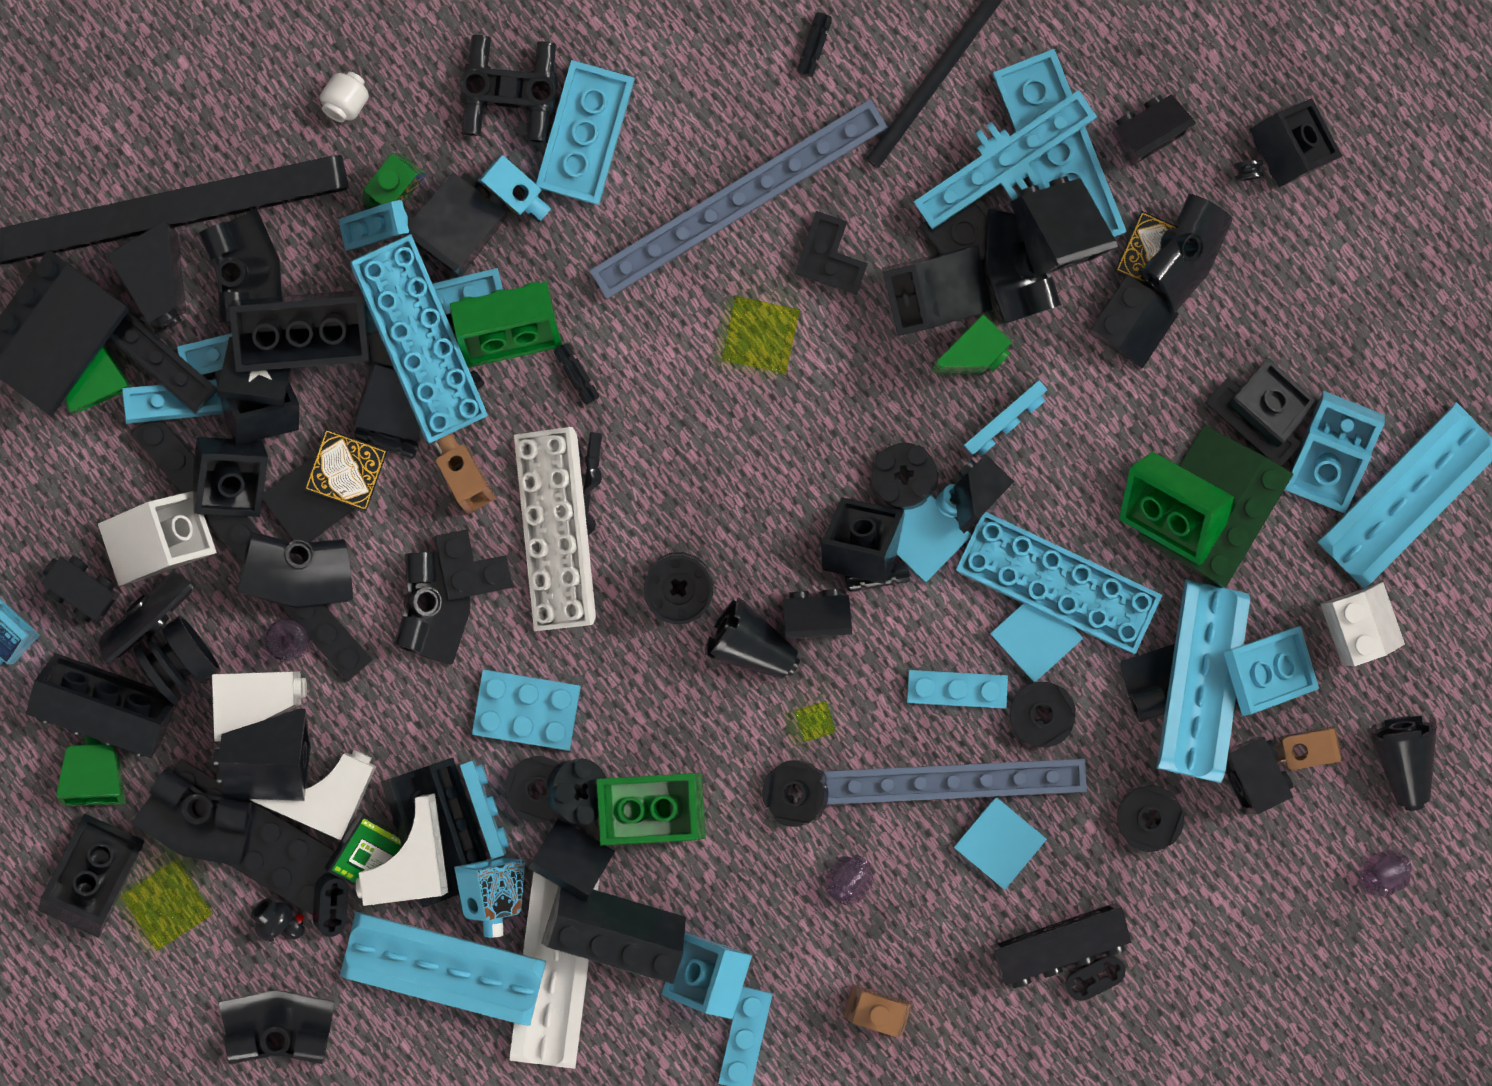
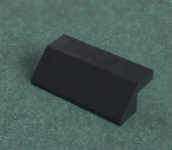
(457, 827)

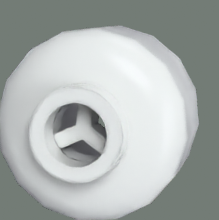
(344, 96)

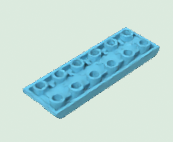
(418, 338)
(1409, 496)
(1081, 590)
(1200, 685)
(443, 968)

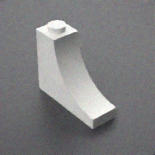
(334, 800)
(416, 869)

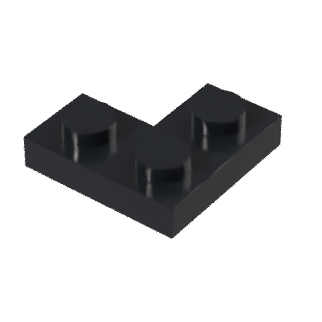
(820, 256)
(465, 576)

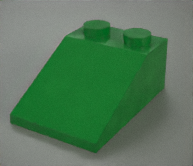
(651, 809)

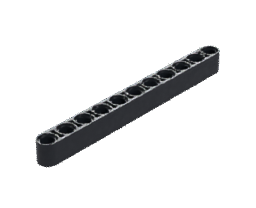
(175, 207)

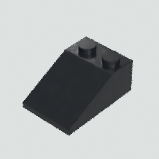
(90, 875)

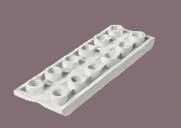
(555, 529)
(559, 1006)

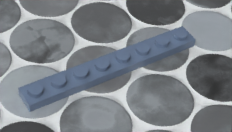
(956, 781)

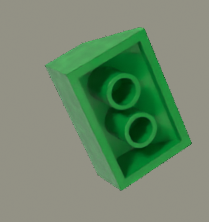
(506, 324)
(975, 351)
(1175, 507)

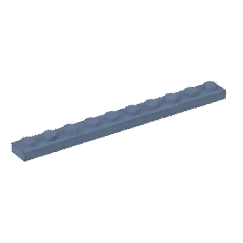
(738, 199)

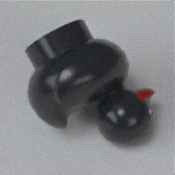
(276, 918)

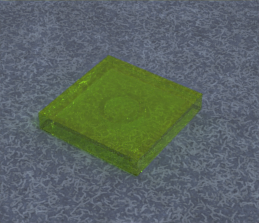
(760, 335)
(167, 904)

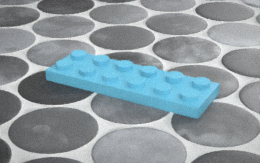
(1030, 91)

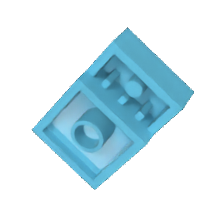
(1335, 451)

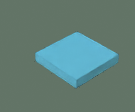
(929, 539)
(1035, 638)
(1000, 843)

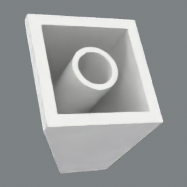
(156, 538)
(1363, 625)
(253, 697)

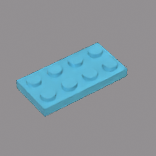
(585, 132)

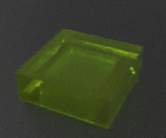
(815, 721)

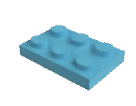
(1271, 670)
(526, 710)

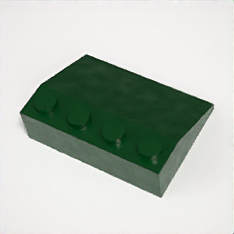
(1255, 487)

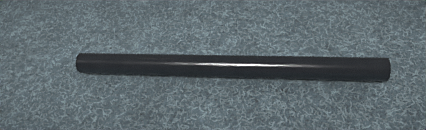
(932, 82)

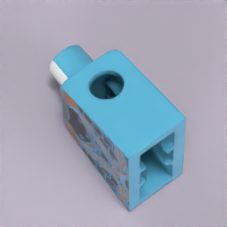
(491, 891)

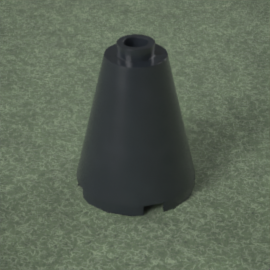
(751, 642)
(1407, 758)

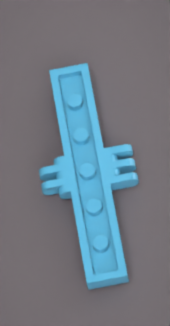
(1005, 160)

